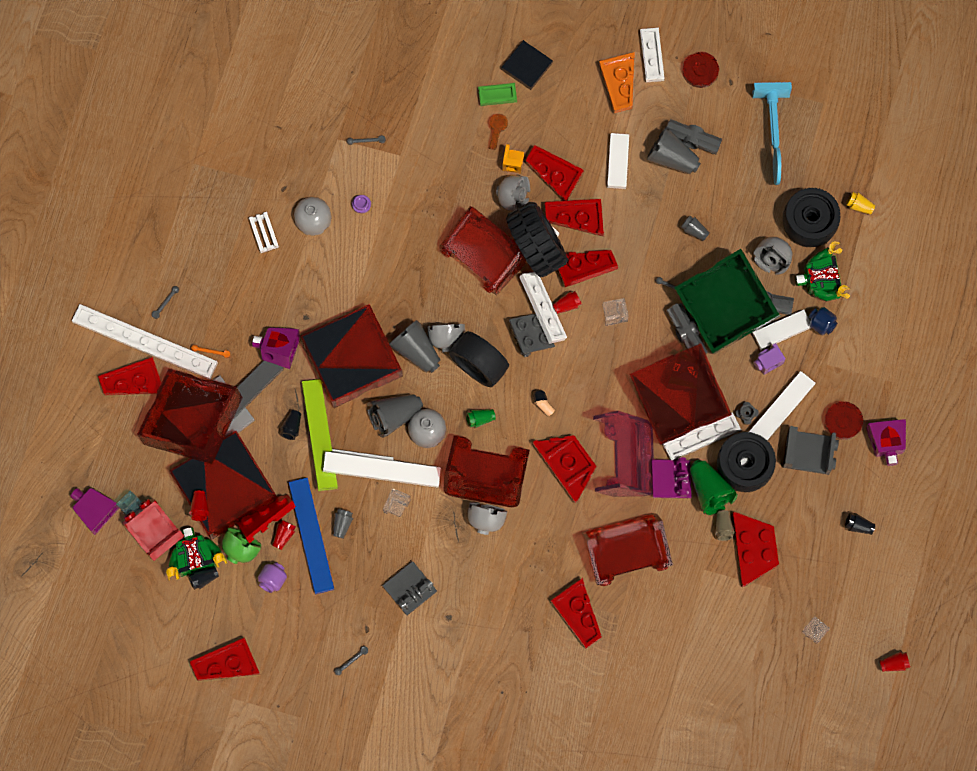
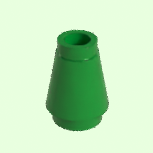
(477, 418)

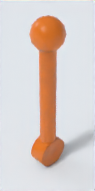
(226, 354)

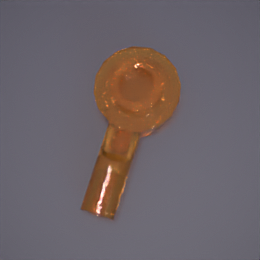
(498, 123)

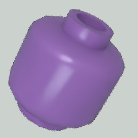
(272, 577)

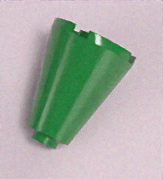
(711, 488)

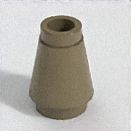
(724, 527)

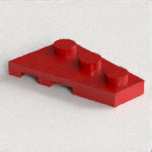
(554, 171)
(577, 215)
(586, 266)
(132, 379)
(266, 514)
(578, 613)
(226, 662)

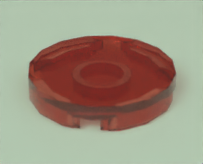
(700, 69)
(844, 420)

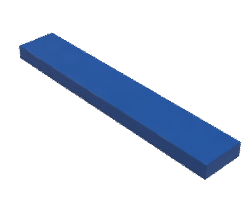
(311, 536)

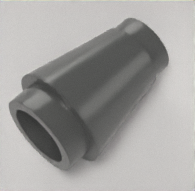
(695, 228)
(342, 523)

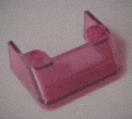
(632, 454)

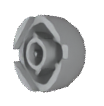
(513, 192)
(312, 216)
(773, 255)
(445, 335)
(427, 428)
(486, 518)

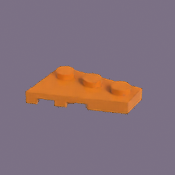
(618, 78)

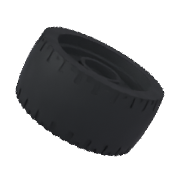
(814, 204)
(479, 359)
(751, 447)

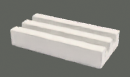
(259, 218)

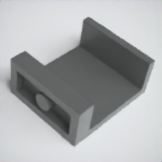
(810, 451)

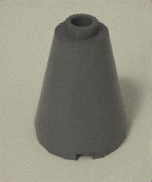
(673, 153)
(416, 347)
(392, 412)

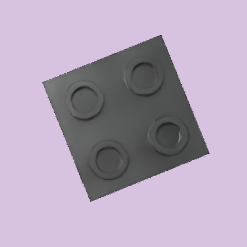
(529, 334)
(409, 588)

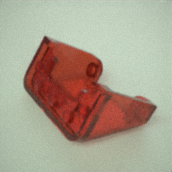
(484, 250)
(484, 474)
(627, 547)

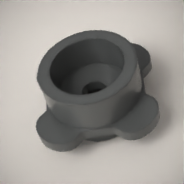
(747, 407)

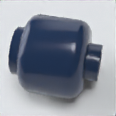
(822, 321)

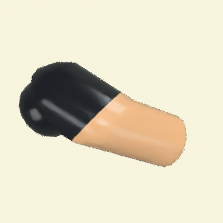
(541, 401)

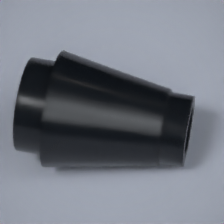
(291, 426)
(858, 524)
(202, 577)

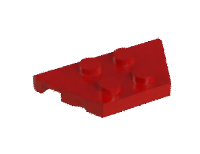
(568, 463)
(755, 547)

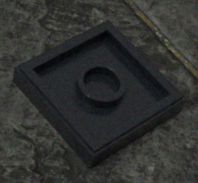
(527, 65)

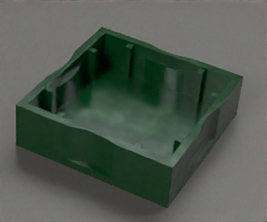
(727, 301)

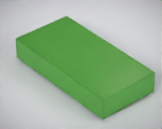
(497, 94)

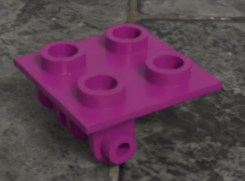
(671, 478)

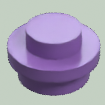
(361, 204)

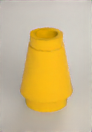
(860, 203)

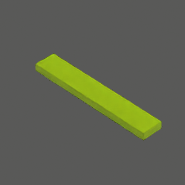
(318, 432)

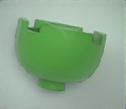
(238, 548)

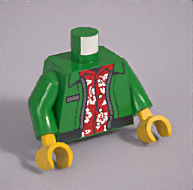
(823, 275)
(193, 555)

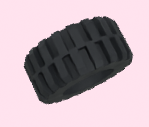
(536, 239)

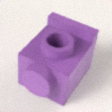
(769, 360)

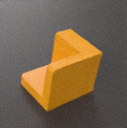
(512, 160)

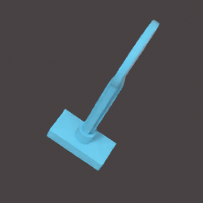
(772, 92)

